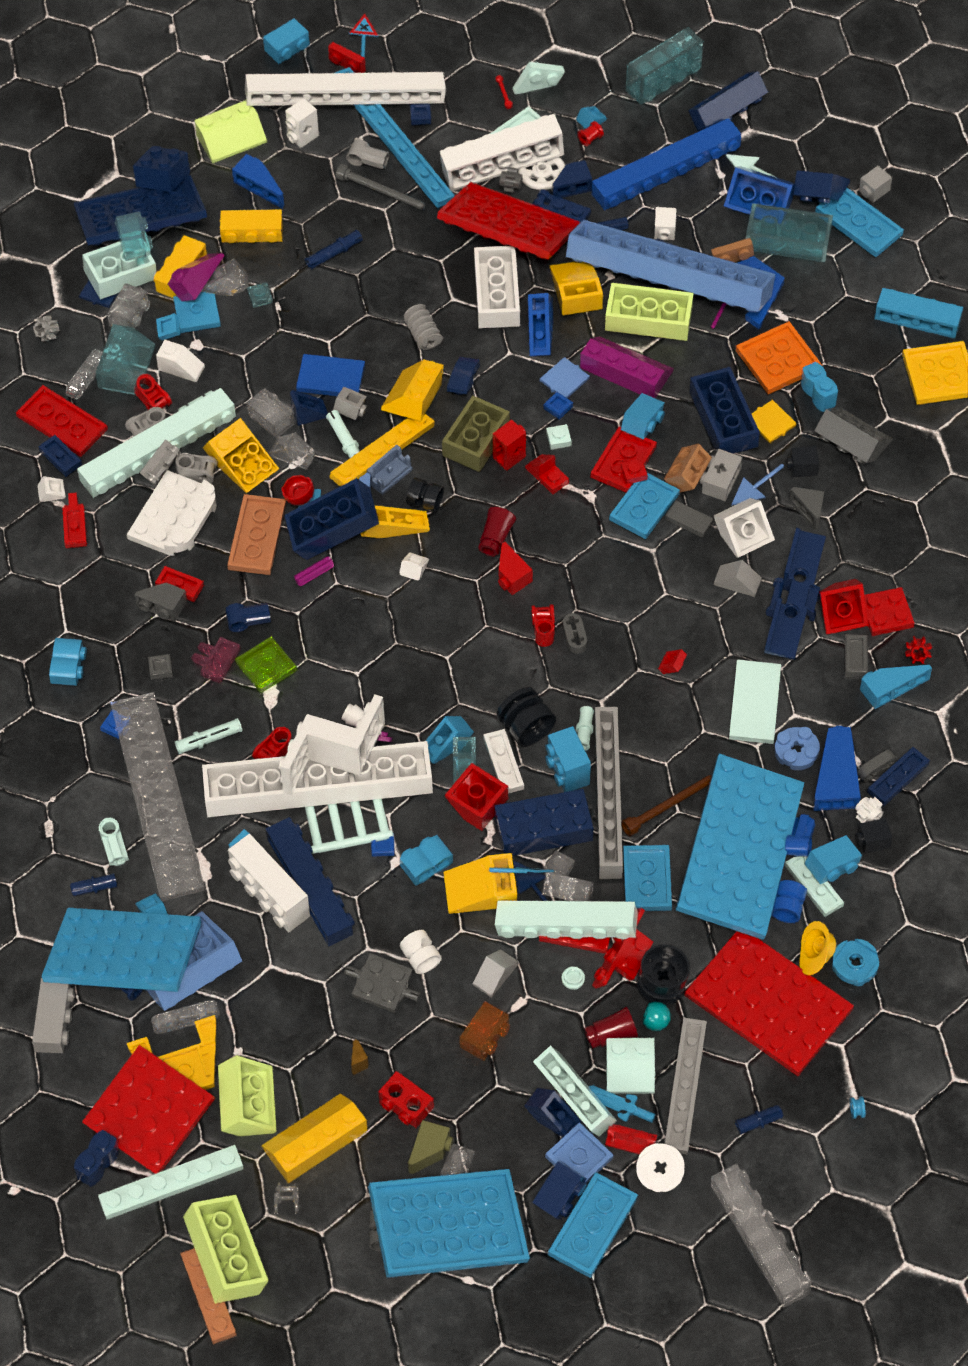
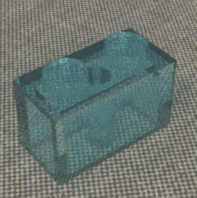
(133, 235)

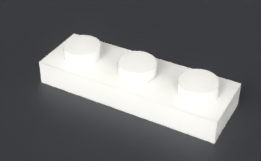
(503, 760)

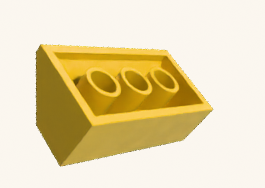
(315, 1137)

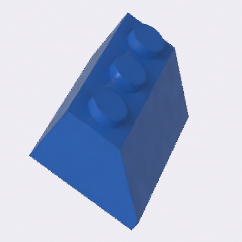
(757, 188)

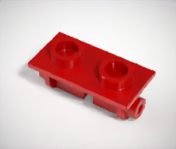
(629, 1139)

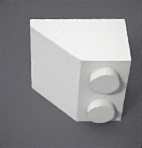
(744, 527)

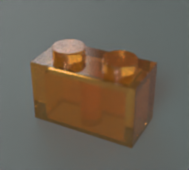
(484, 1031)

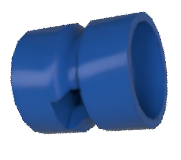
(789, 901)

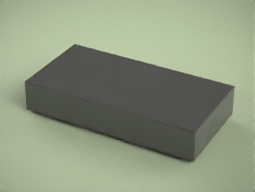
(689, 519)
(856, 655)

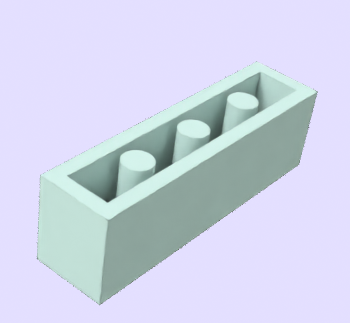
(574, 1091)

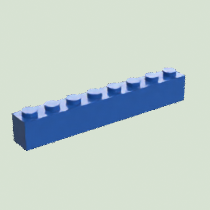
(666, 164)

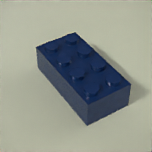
(724, 411)
(331, 519)
(544, 822)

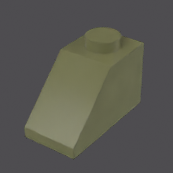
(429, 1146)

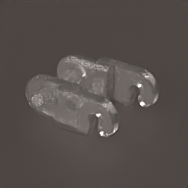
(278, 1197)

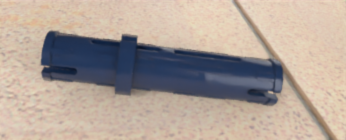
(340, 245)

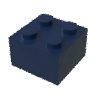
(161, 169)

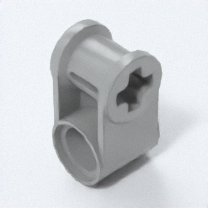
(145, 420)
(196, 467)

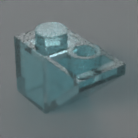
(463, 755)

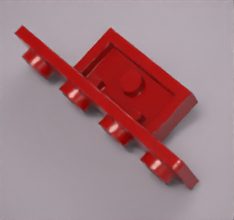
(623, 957)

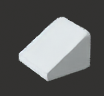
(51, 489)
(413, 566)

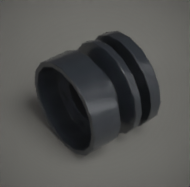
(526, 716)
(663, 974)

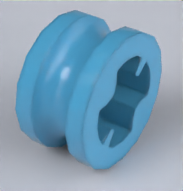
(857, 1107)

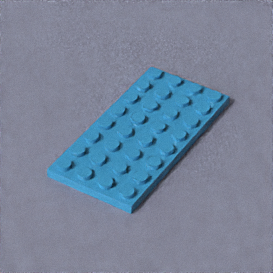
(740, 847)

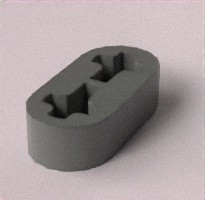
(579, 632)
(877, 766)

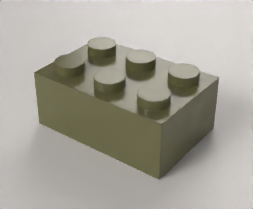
(472, 433)

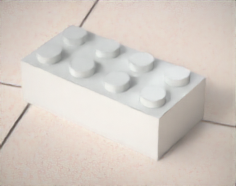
(496, 287)
(268, 883)

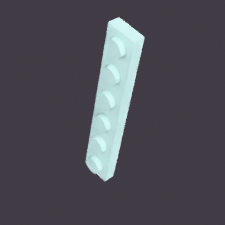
(170, 1182)

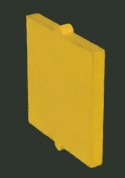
(772, 421)

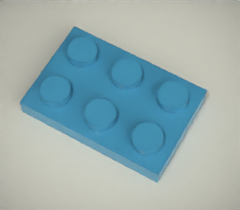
(644, 505)
(648, 877)

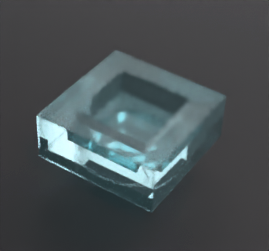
(259, 295)

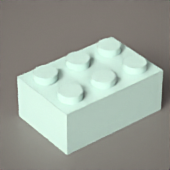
(110, 271)

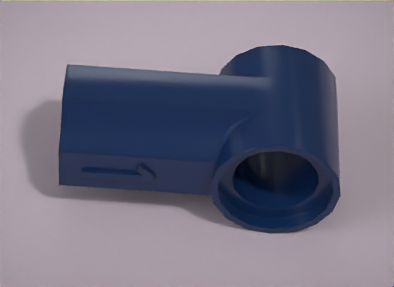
(242, 616)

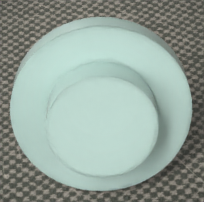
(573, 978)

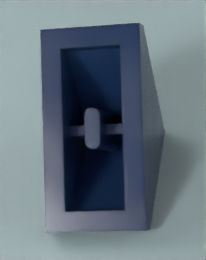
(307, 407)

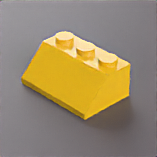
(414, 390)

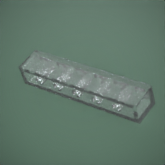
(761, 1235)

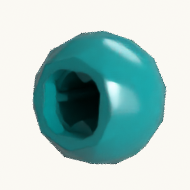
(656, 1016)

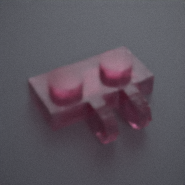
(219, 658)

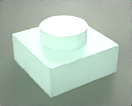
(558, 437)

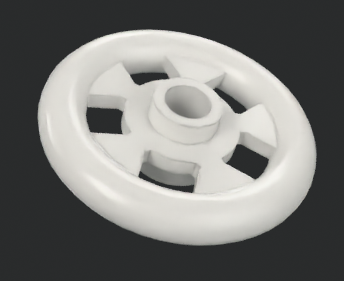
(542, 175)

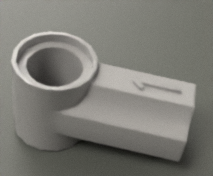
(362, 153)

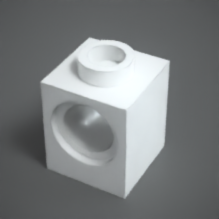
(665, 223)

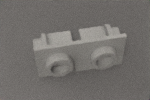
(160, 462)

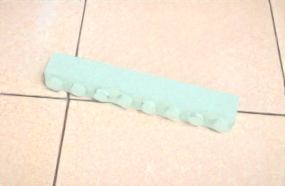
(178, 429)

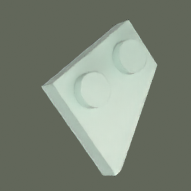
(537, 77)

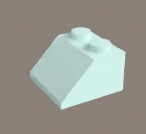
(630, 1065)

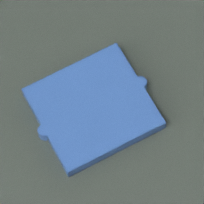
(564, 378)

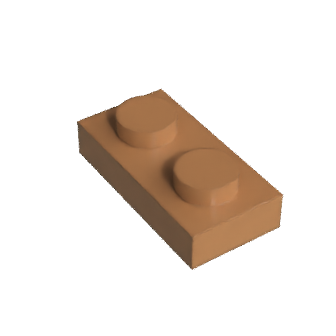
(735, 251)

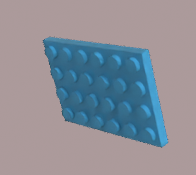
(122, 949)
(448, 1223)

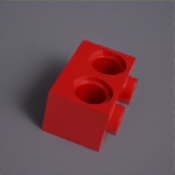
(409, 1096)

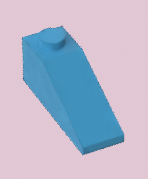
(889, 683)

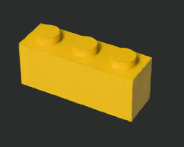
(251, 226)
(184, 253)

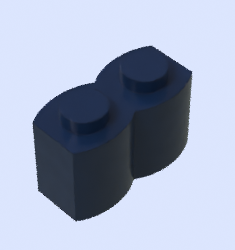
(92, 1162)

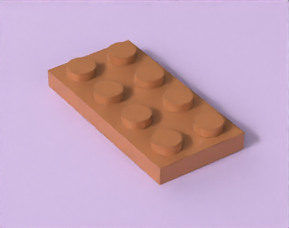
(257, 534)

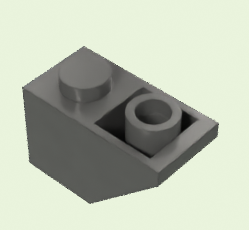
(163, 600)

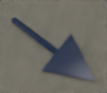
(528, 880)

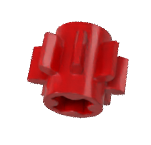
(920, 655)

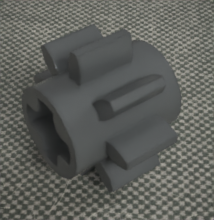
(511, 179)

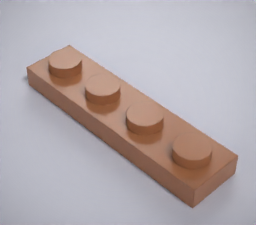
(214, 1314)

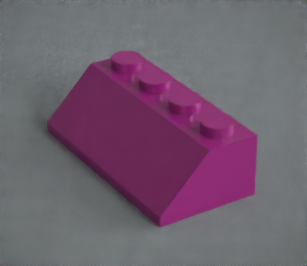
(624, 367)

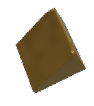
(359, 1058)

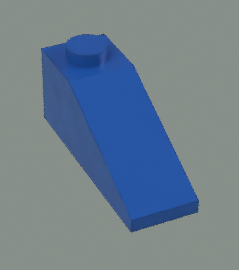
(255, 177)
(540, 324)

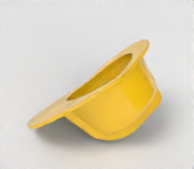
(816, 947)

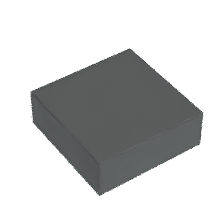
(160, 666)

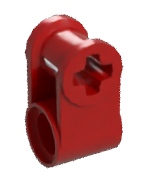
(151, 397)
(543, 621)
(271, 747)

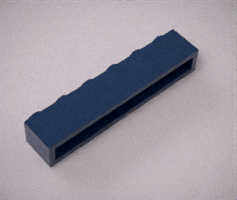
(307, 873)

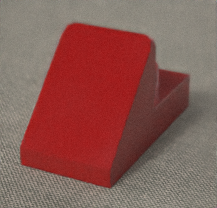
(547, 473)

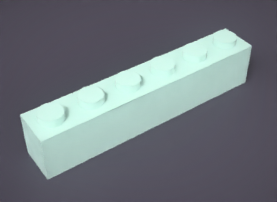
(566, 919)

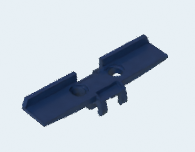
(802, 596)

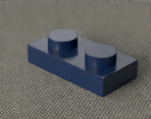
(60, 455)

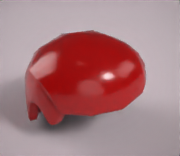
(298, 490)

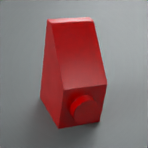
(513, 570)

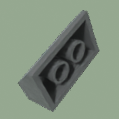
(852, 435)

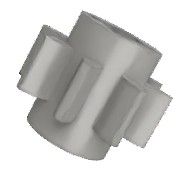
(46, 328)

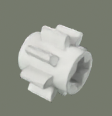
(869, 810)

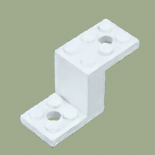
(332, 744)

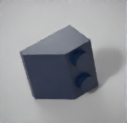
(819, 186)

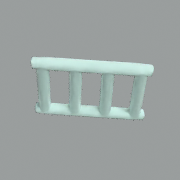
(362, 838)

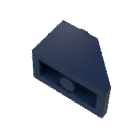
(572, 180)
(552, 1111)

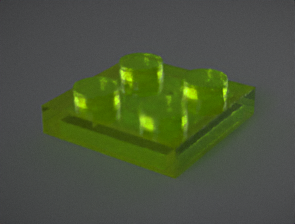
(266, 664)

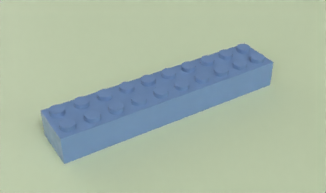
(670, 265)

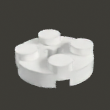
(674, 1168)

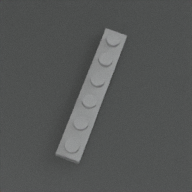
(685, 1084)

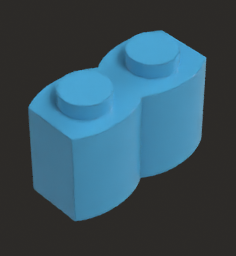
(819, 386)
(66, 661)
(426, 859)

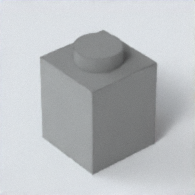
(875, 184)

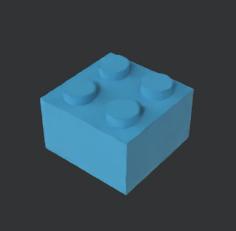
(568, 760)

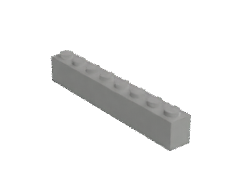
(608, 793)

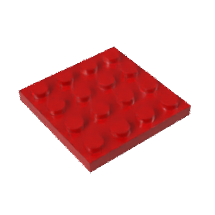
(149, 1109)

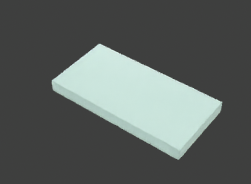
(755, 701)

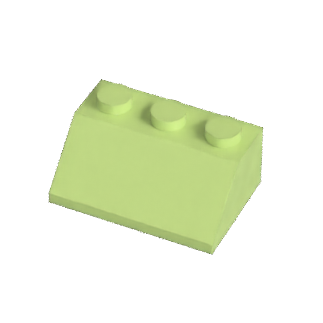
(230, 131)
(246, 1097)

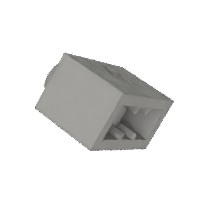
(721, 474)

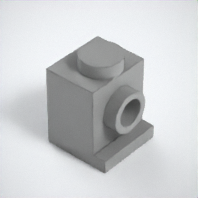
(350, 403)

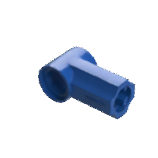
(800, 840)

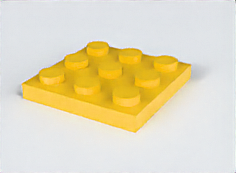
(938, 372)

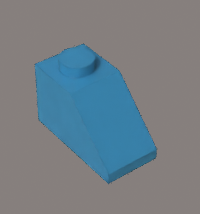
(441, 739)

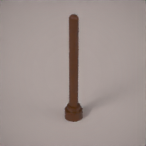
(631, 825)

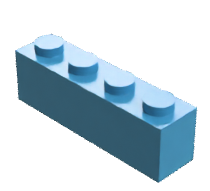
(918, 313)

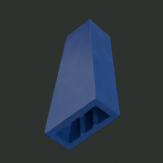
(838, 773)

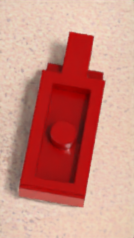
(74, 523)

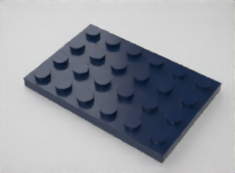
(158, 207)

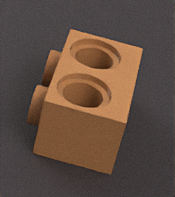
(688, 467)

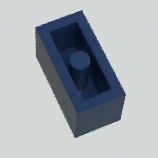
(560, 1190)

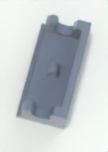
(389, 470)

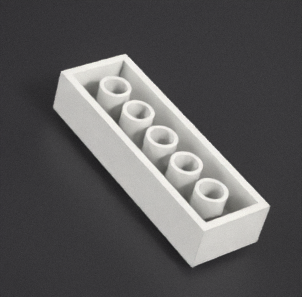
(494, 153)

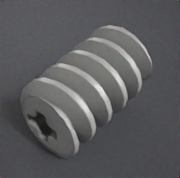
(422, 327)

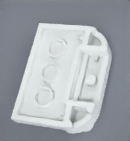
(174, 514)

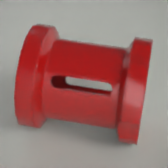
(589, 134)

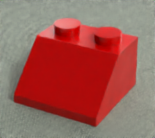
(476, 795)

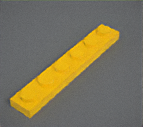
(400, 435)

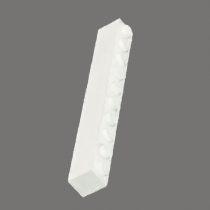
(345, 88)

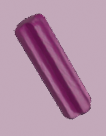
(314, 571)

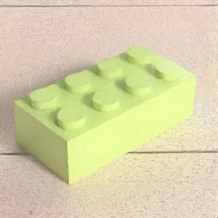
(649, 311)
(225, 1248)

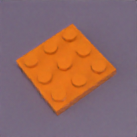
(776, 357)

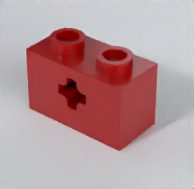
(509, 444)

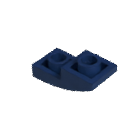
(462, 375)

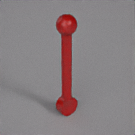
(508, 104)

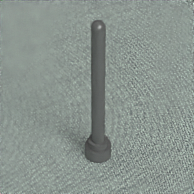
(345, 173)

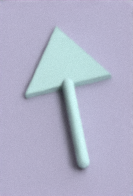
(745, 161)

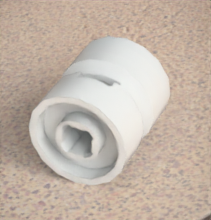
(420, 951)

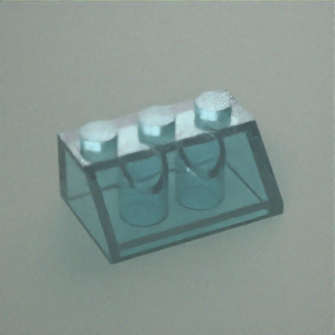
(124, 359)

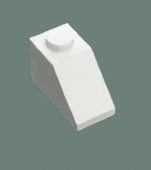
(179, 361)

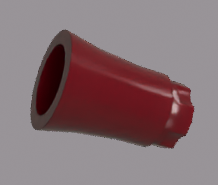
(495, 531)
(614, 1026)

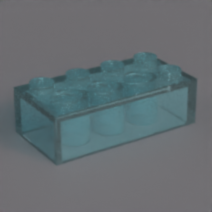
(664, 66)
(789, 232)

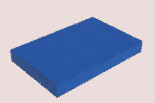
(329, 375)

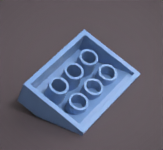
(211, 957)

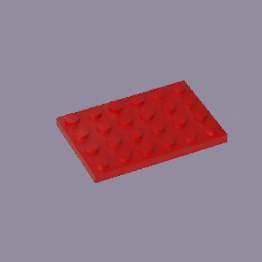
(508, 220)
(769, 1001)

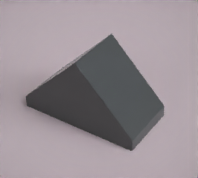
(808, 504)

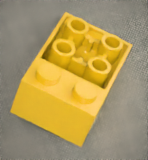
(577, 287)
(241, 456)
(475, 888)

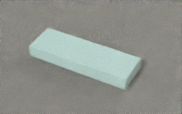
(822, 895)

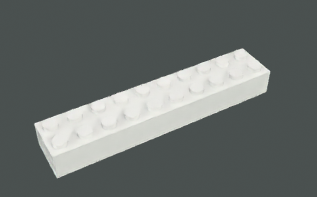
(256, 783)

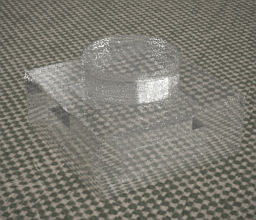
(560, 864)

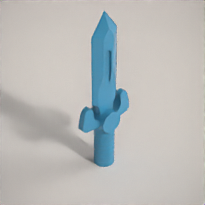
(618, 1103)

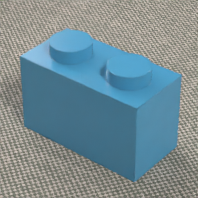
(286, 41)
(643, 416)
(833, 860)

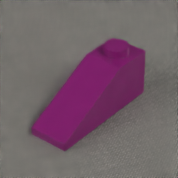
(190, 279)

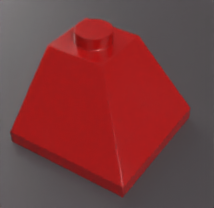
(843, 606)

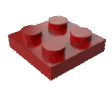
(888, 612)

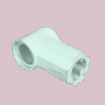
(113, 842)

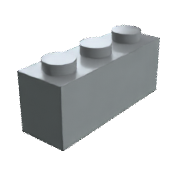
(52, 1017)

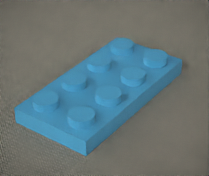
(862, 222)
(593, 1225)

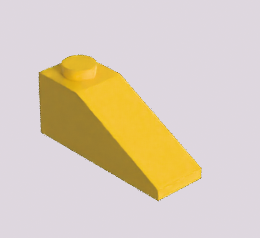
(398, 522)

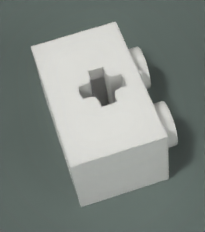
(302, 123)

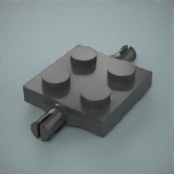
(382, 983)

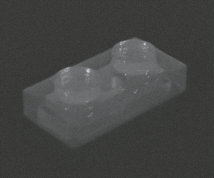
(458, 1160)

